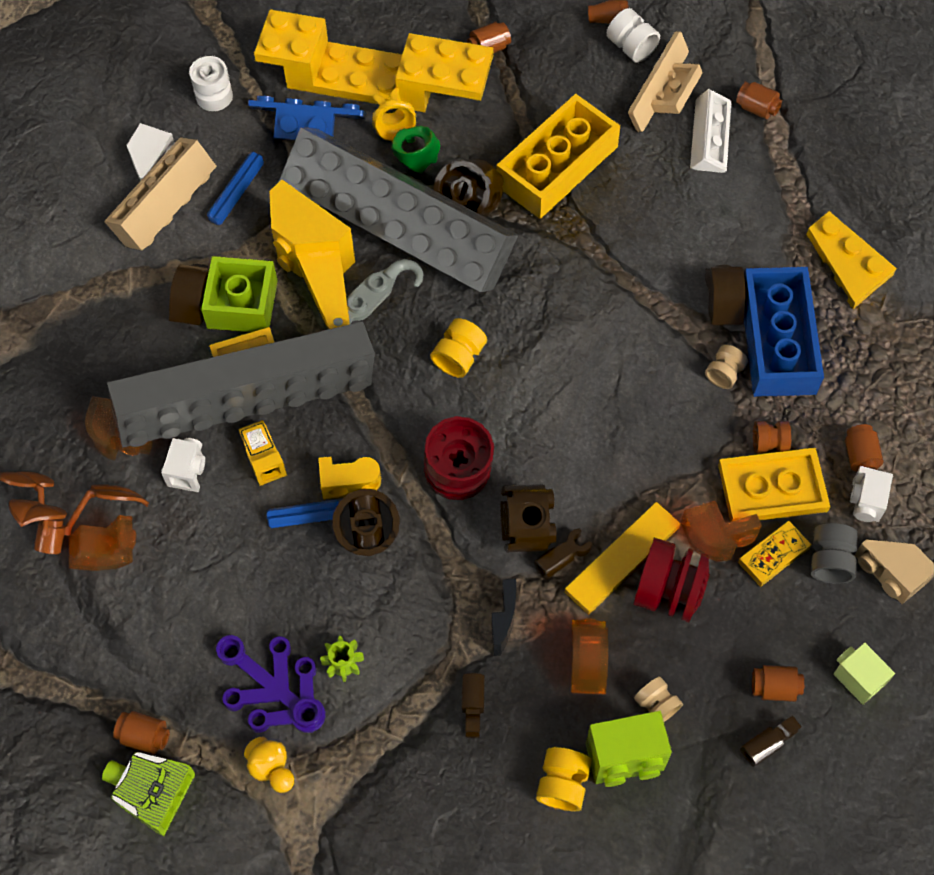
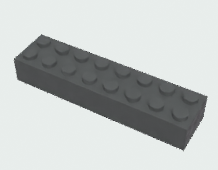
(398, 209)
(241, 384)

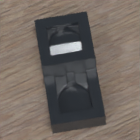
(503, 621)

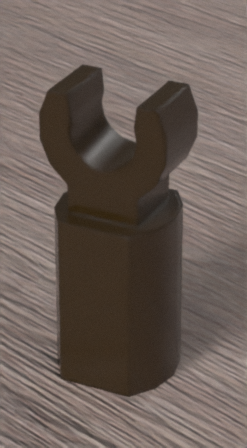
(561, 555)
(473, 702)
(769, 741)

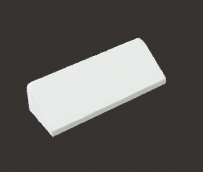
(711, 132)

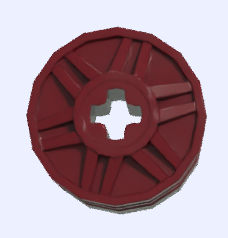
(460, 441)
(672, 580)

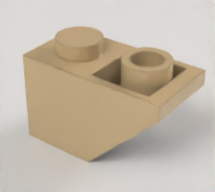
(898, 566)

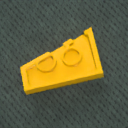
(852, 260)

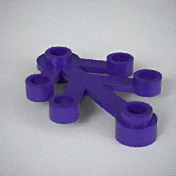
(274, 688)

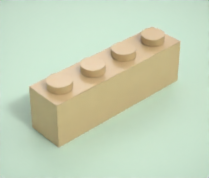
(161, 194)

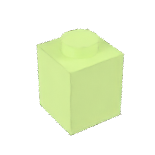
(862, 672)

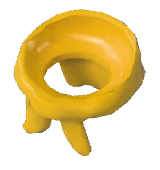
(389, 124)

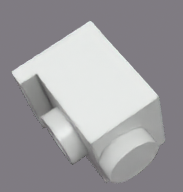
(184, 464)
(870, 493)

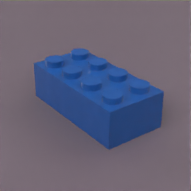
(781, 332)

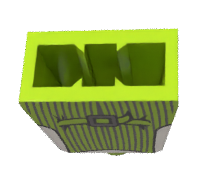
(149, 788)

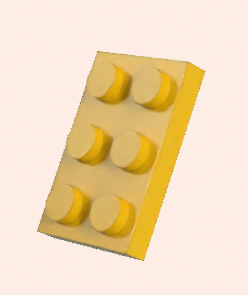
(774, 485)

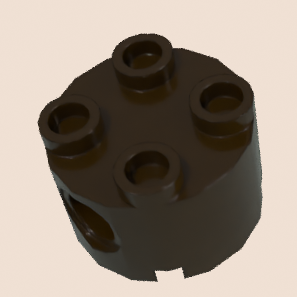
(471, 184)
(535, 500)
(366, 522)

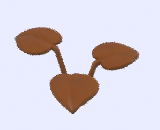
(50, 525)

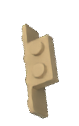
(667, 84)

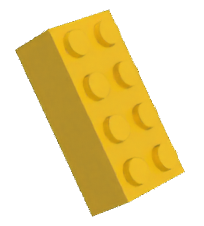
(558, 155)

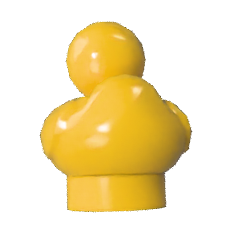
(267, 763)

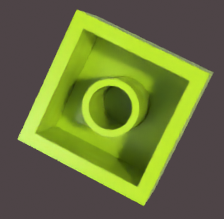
(239, 294)
(628, 748)

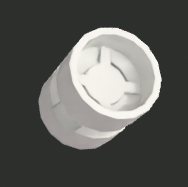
(633, 35)
(211, 83)

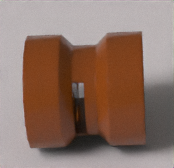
(769, 436)

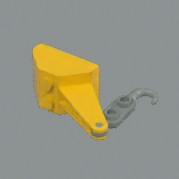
(321, 251)

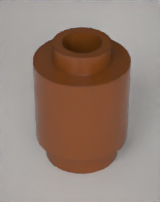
(491, 35)
(759, 100)
(863, 447)
(777, 683)
(141, 732)

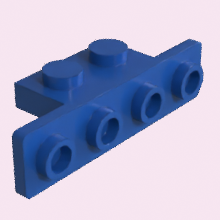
(293, 115)

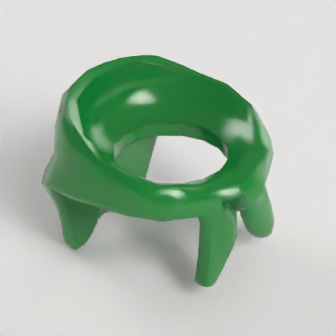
(422, 158)

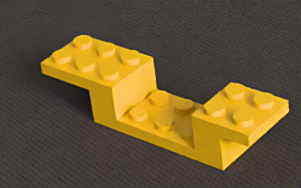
(359, 73)

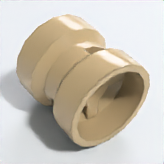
(727, 365)
(657, 698)

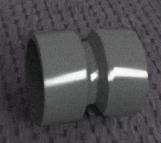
(833, 555)

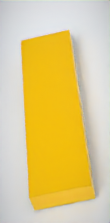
(621, 558)

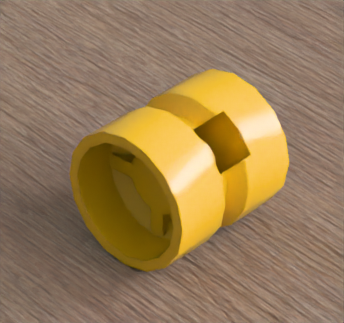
(456, 350)
(565, 774)

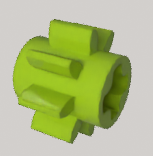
(342, 649)

